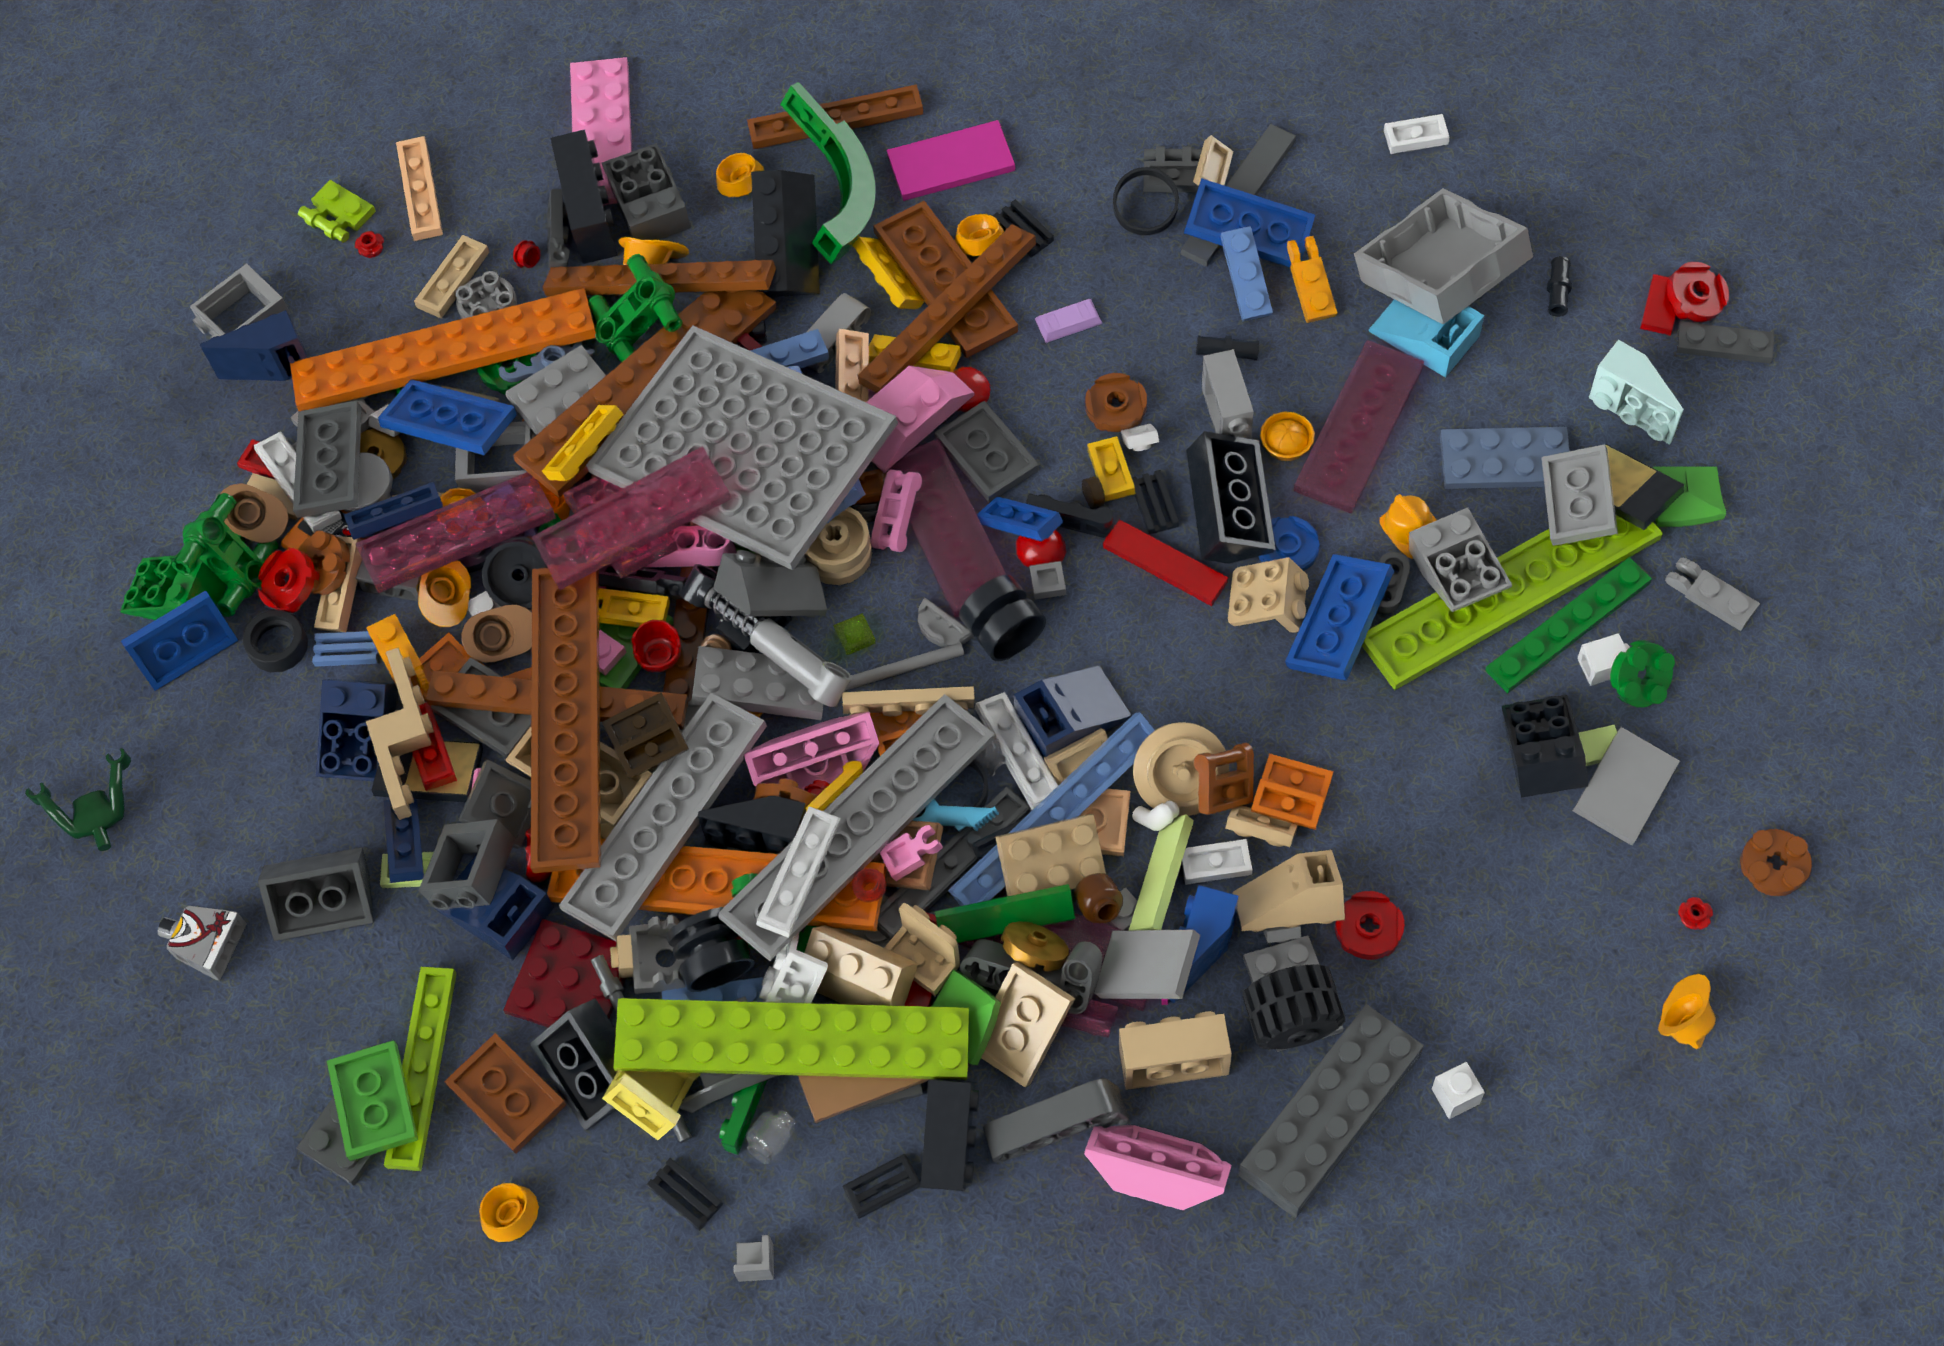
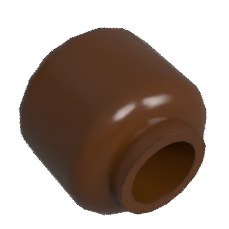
(1098, 898)

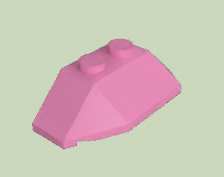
(920, 402)
(814, 751)
(1156, 1165)

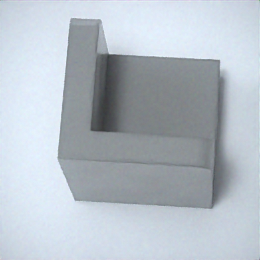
(755, 1260)

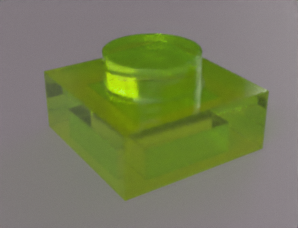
(854, 634)

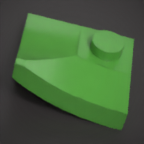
(1700, 500)
(983, 1010)

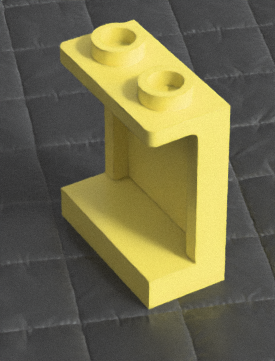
(650, 1098)

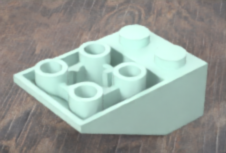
(1636, 392)

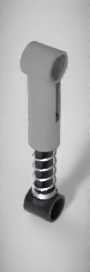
(822, 678)

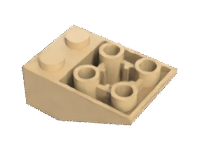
(1293, 894)

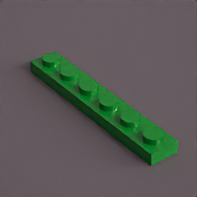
(1568, 625)

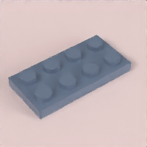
(1499, 456)

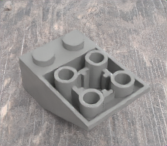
(1457, 560)

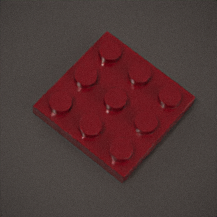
(559, 974)

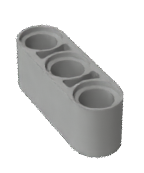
(843, 314)

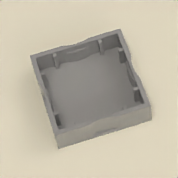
(1443, 255)

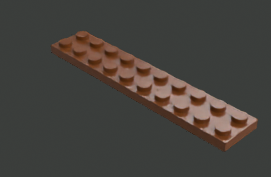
(717, 312)
(565, 724)

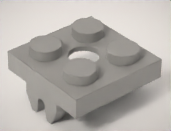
(646, 943)

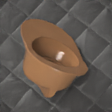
(256, 514)
(498, 633)

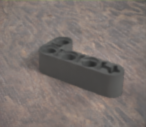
(989, 965)
(1056, 1119)

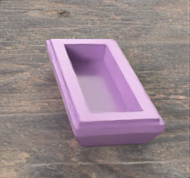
(1068, 320)

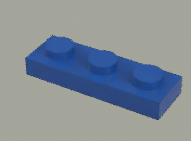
(1019, 518)

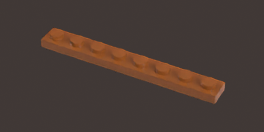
(681, 276)
(948, 308)
(515, 695)

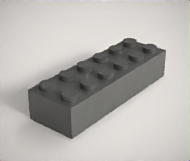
(1330, 1111)

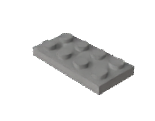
(751, 683)

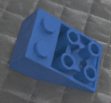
(1213, 917)

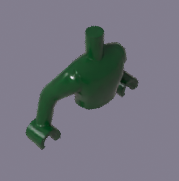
(92, 811)

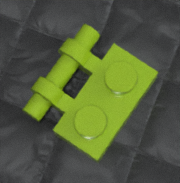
(340, 204)

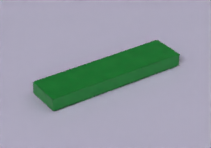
(992, 916)

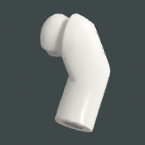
(1158, 817)

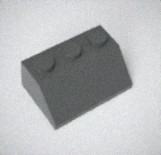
(768, 588)
(317, 894)

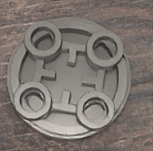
(484, 295)
(374, 481)

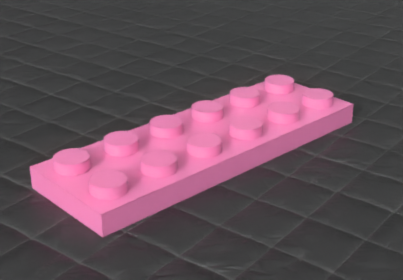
(603, 108)

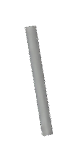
(905, 665)

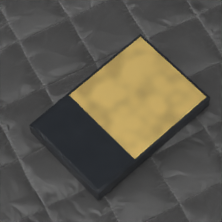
(1640, 490)
(464, 759)

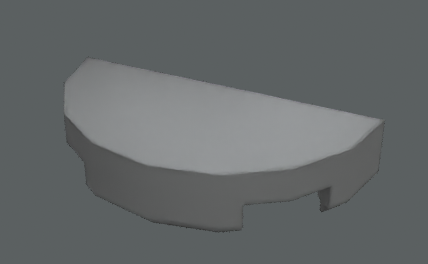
(940, 626)

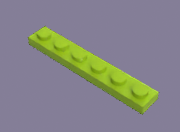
(423, 1059)

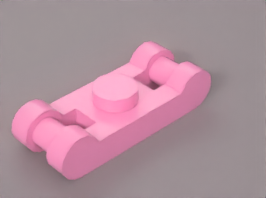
(895, 510)

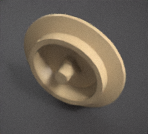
(1166, 765)

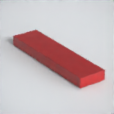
(1165, 562)

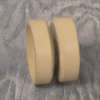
(842, 549)

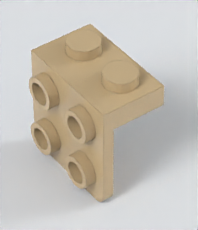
(1268, 593)
(928, 945)

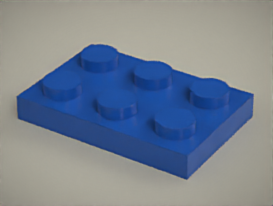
(179, 640)

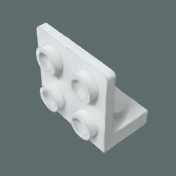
(793, 976)

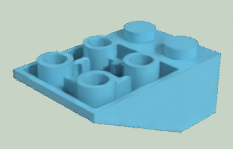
(1427, 339)

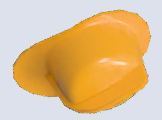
(653, 250)
(1403, 517)
(445, 594)
(1687, 1011)

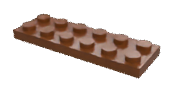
(931, 264)

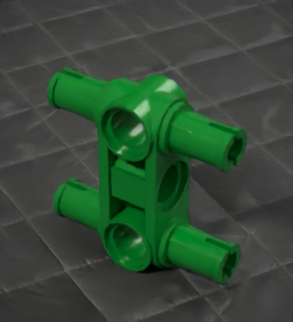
(635, 310)
(223, 554)

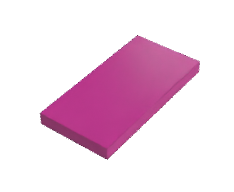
(950, 160)

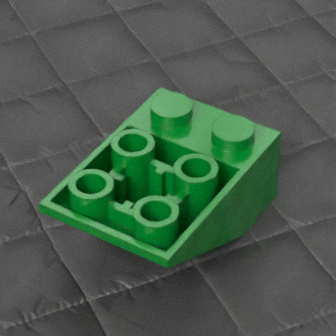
(161, 588)

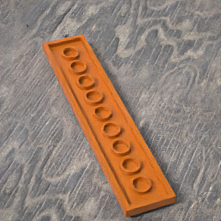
(442, 350)
(703, 881)

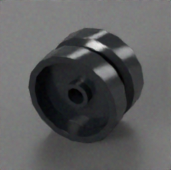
(503, 568)

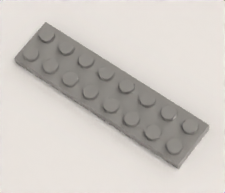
(663, 817)

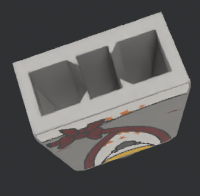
(203, 938)

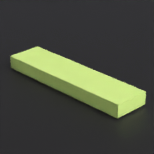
(1161, 875)

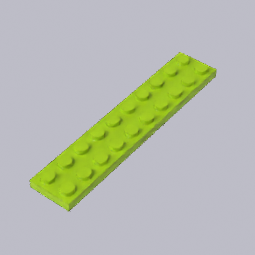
(1539, 573)
(791, 1039)

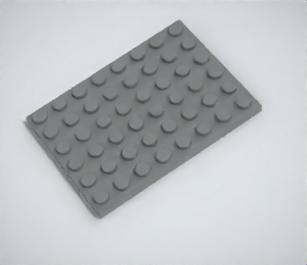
(772, 434)

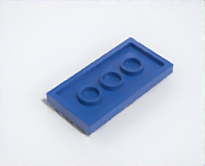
(1226, 209)
(447, 417)
(1339, 617)

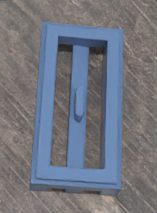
(344, 637)

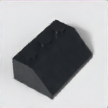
(581, 1060)

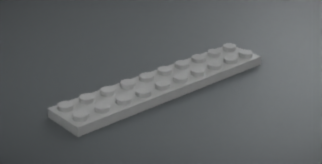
(871, 815)

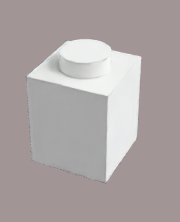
(1598, 657)
(1457, 1090)

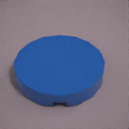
(1303, 550)

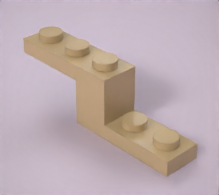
(400, 733)

